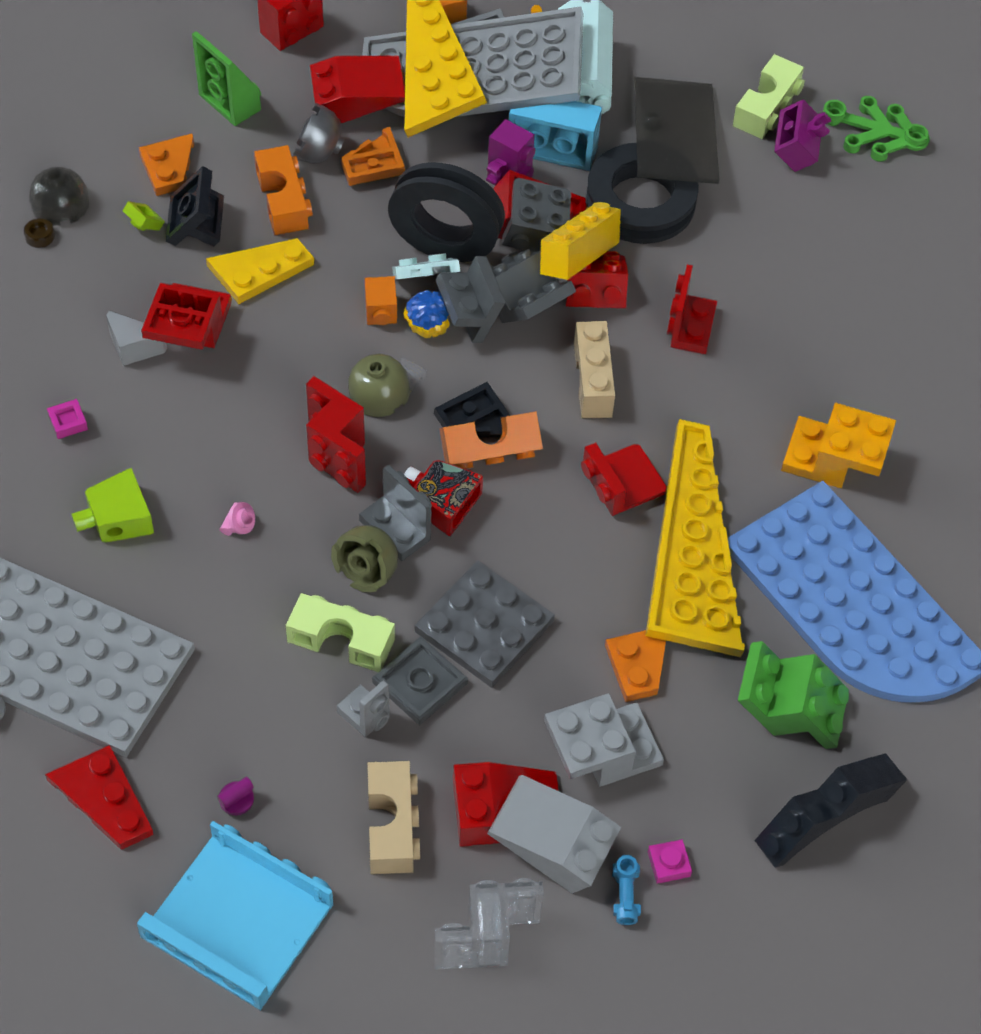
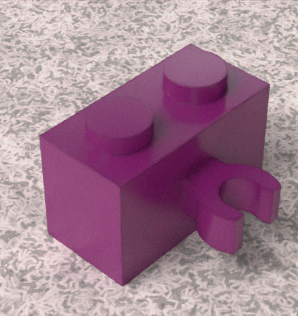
(800, 135)
(510, 149)

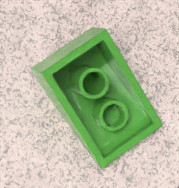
(224, 83)

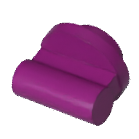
(237, 797)

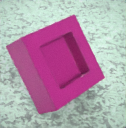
(67, 419)
(669, 861)

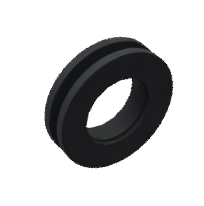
(455, 187)
(636, 223)

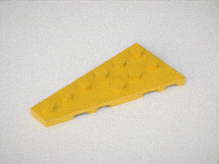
(437, 71)

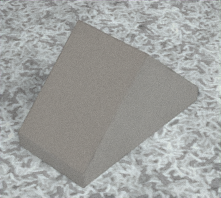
(128, 339)

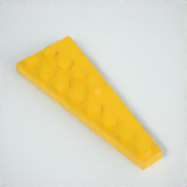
(692, 575)

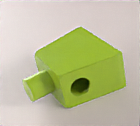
(115, 509)

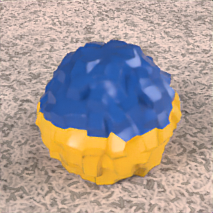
(427, 314)

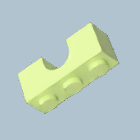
(778, 84)
(318, 619)

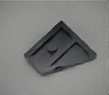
(477, 406)

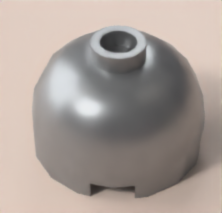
(319, 136)

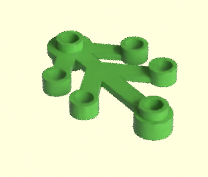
(907, 136)

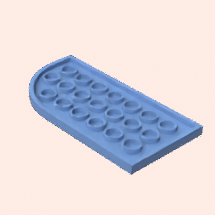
(854, 601)

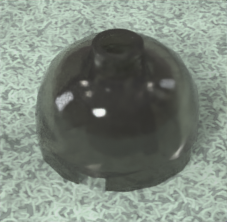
(58, 195)

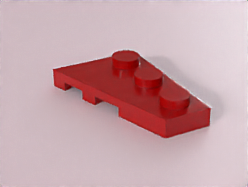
(104, 794)

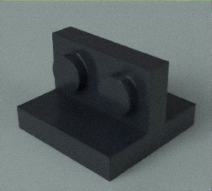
(195, 210)

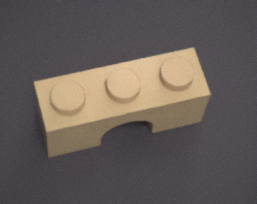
(595, 368)
(392, 845)

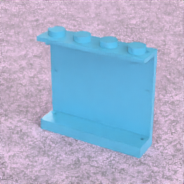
(239, 915)

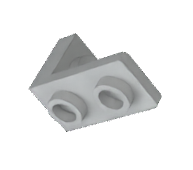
(366, 709)

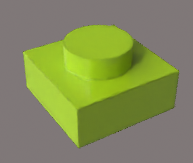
(143, 216)

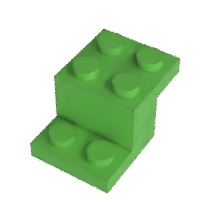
(793, 695)

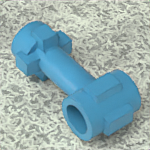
(625, 873)

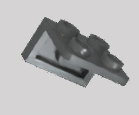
(535, 213)

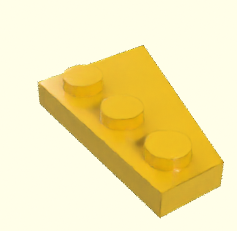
(259, 268)

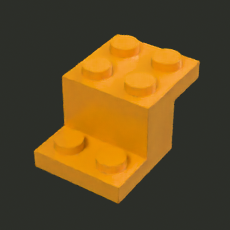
(848, 441)

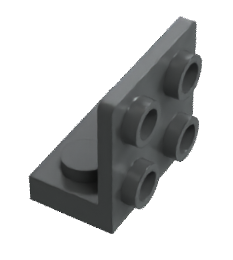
(400, 513)

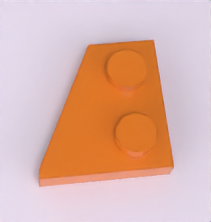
(373, 160)
(167, 163)
(636, 664)

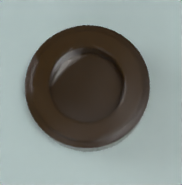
(39, 233)

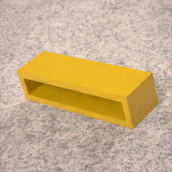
(580, 241)

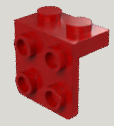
(601, 283)
(622, 477)

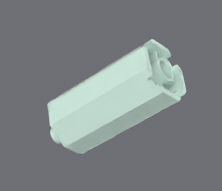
(596, 53)

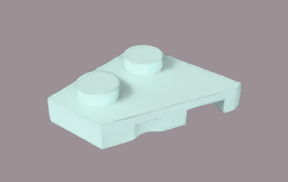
(437, 263)

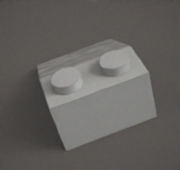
(554, 833)

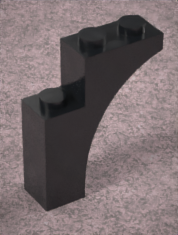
(842, 795)

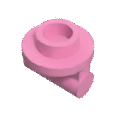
(239, 519)

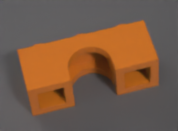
(286, 208)
(518, 437)

